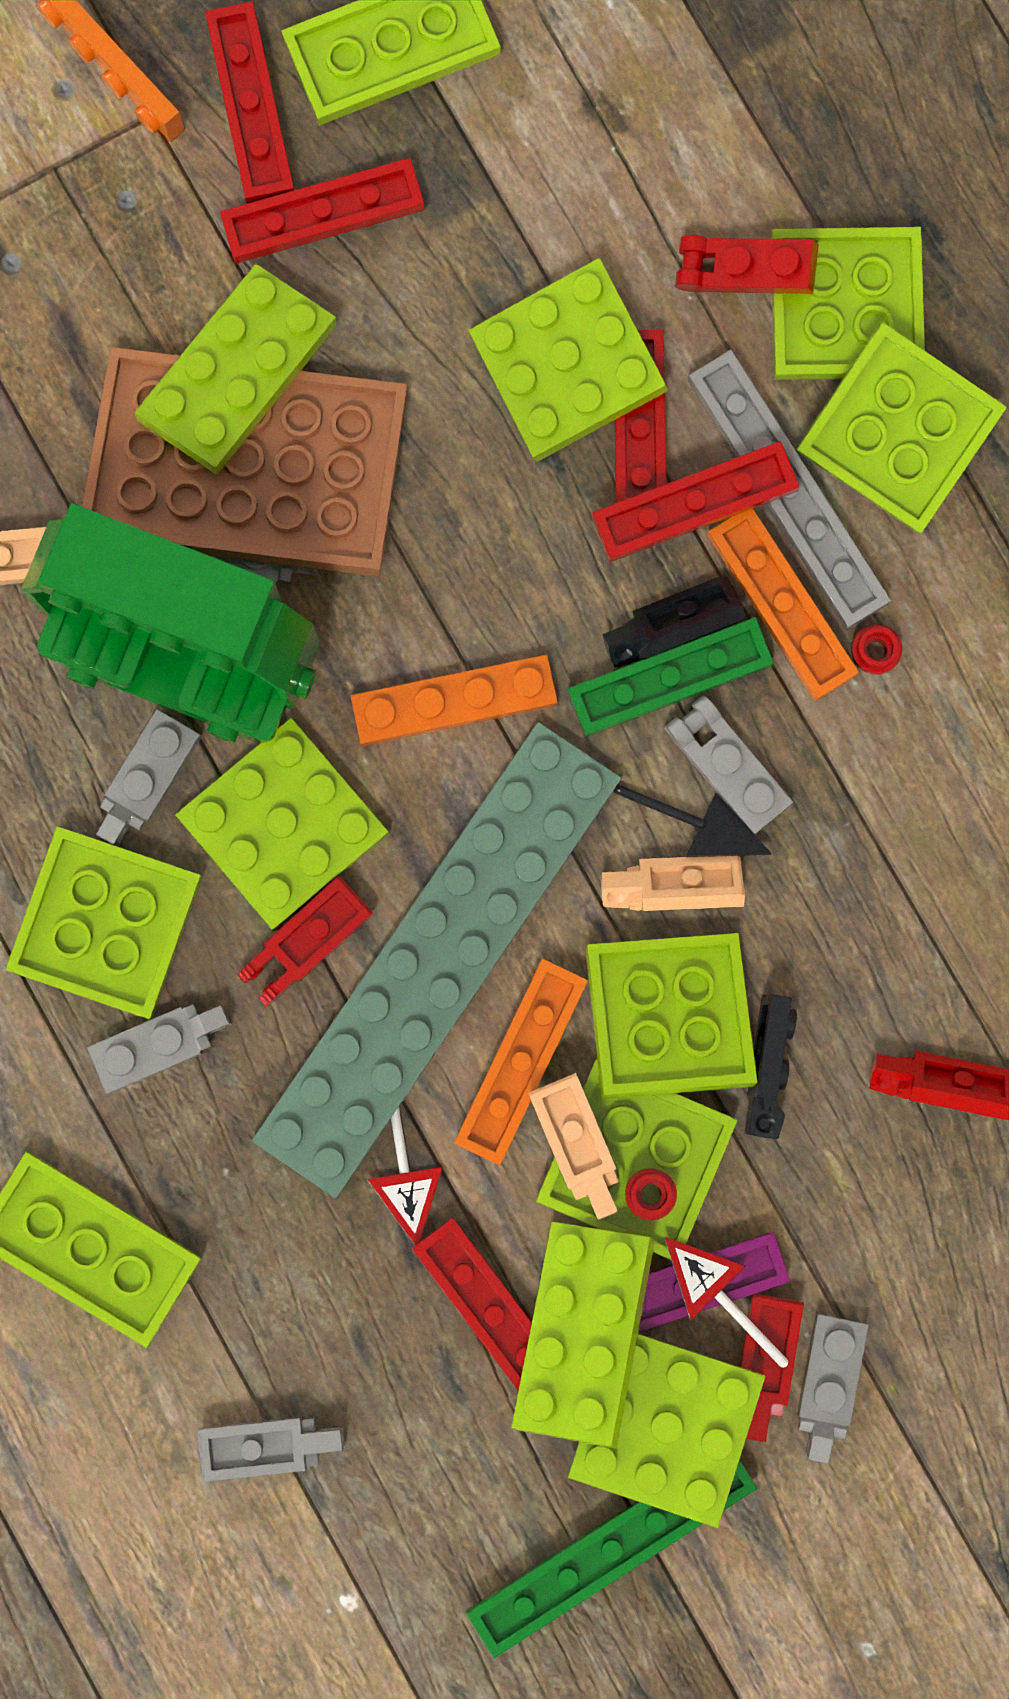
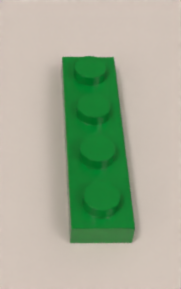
(670, 677)

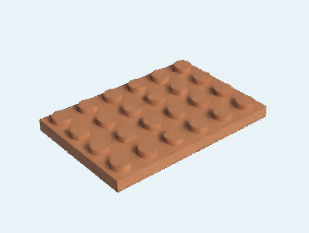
(297, 492)

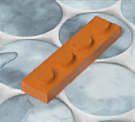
(120, 71)
(783, 604)
(454, 700)
(520, 1062)

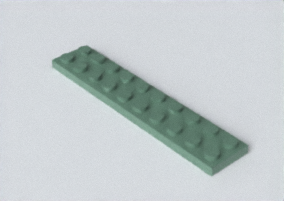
(436, 960)

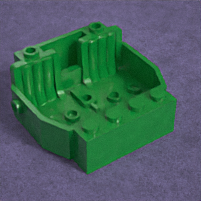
(169, 625)

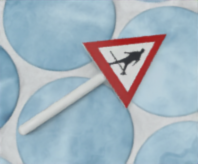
(407, 1193)
(703, 1278)

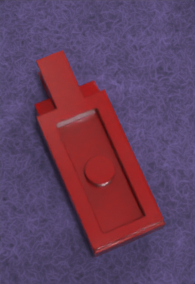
(943, 1083)
(780, 1322)

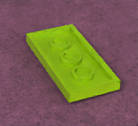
(385, 49)
(236, 369)
(91, 1250)
(583, 1334)

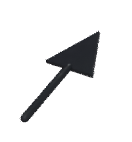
(718, 833)

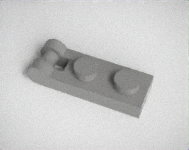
(729, 766)

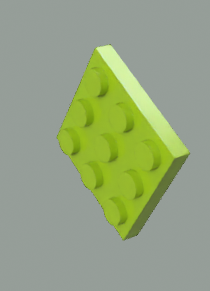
(858, 284)
(568, 360)
(901, 428)
(282, 824)
(104, 923)
(670, 1015)
(642, 1134)
(676, 1433)

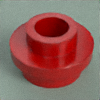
(887, 638)
(667, 1198)

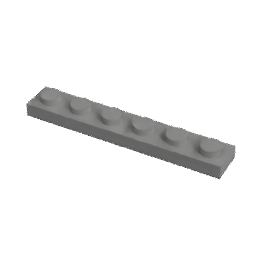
(803, 515)

